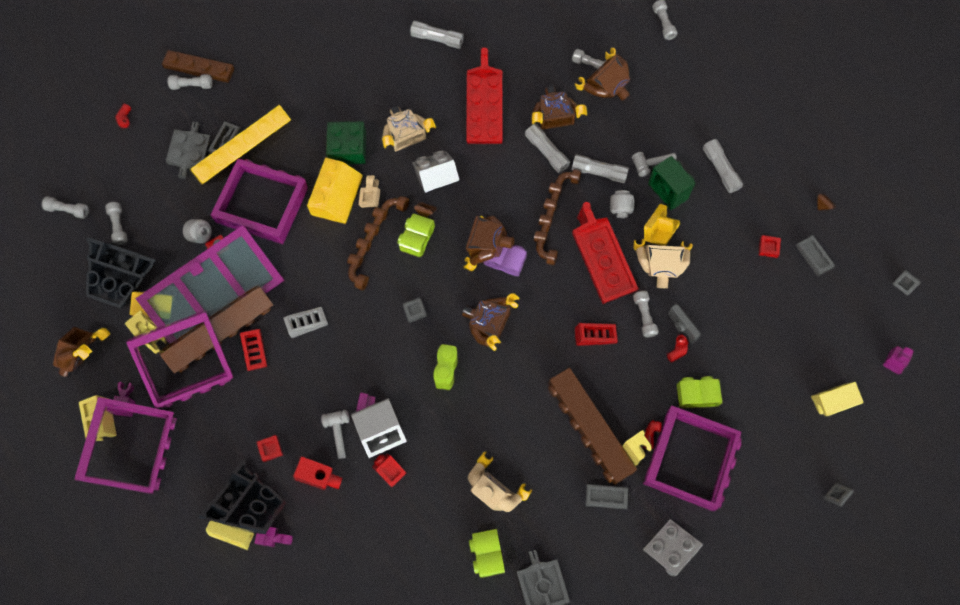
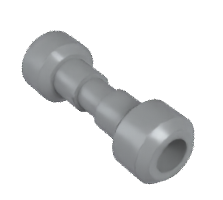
(669, 30)
(580, 57)
(176, 82)
(51, 204)
(114, 210)
(649, 329)

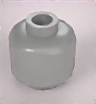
(622, 203)
(197, 231)

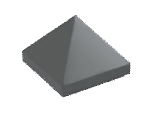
(906, 282)
(838, 494)

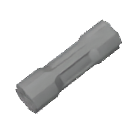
(424, 31)
(555, 157)
(613, 172)
(729, 177)

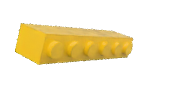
(240, 145)

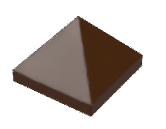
(825, 203)
(424, 209)

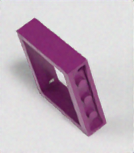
(277, 235)
(186, 392)
(102, 403)
(727, 463)

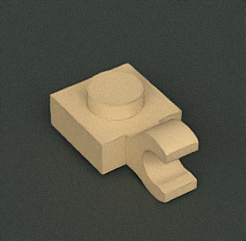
(370, 195)

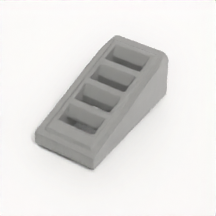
(294, 332)

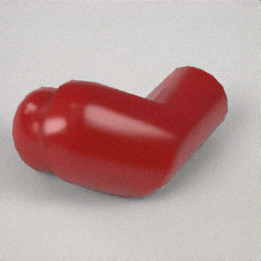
(121, 116)
(681, 348)
(649, 432)

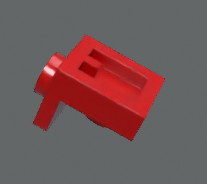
(388, 469)

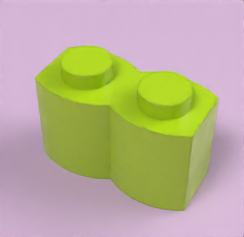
(416, 235)
(445, 368)
(699, 392)
(487, 552)

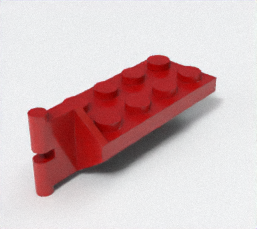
(484, 103)
(603, 256)

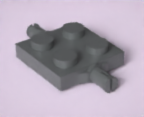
(188, 149)
(542, 583)

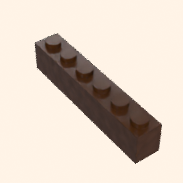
(225, 323)
(591, 426)

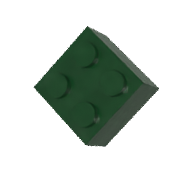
(346, 142)
(671, 182)

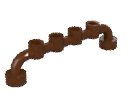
(546, 220)
(372, 229)

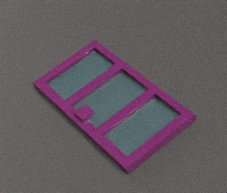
(210, 281)

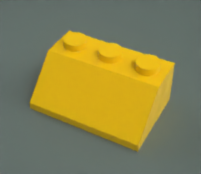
(334, 191)

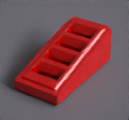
(249, 334)
(585, 338)

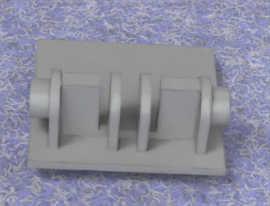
(673, 547)

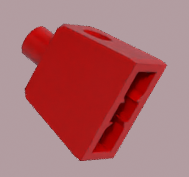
(308, 469)

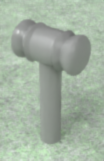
(643, 164)
(335, 419)

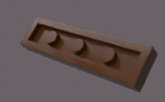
(198, 66)

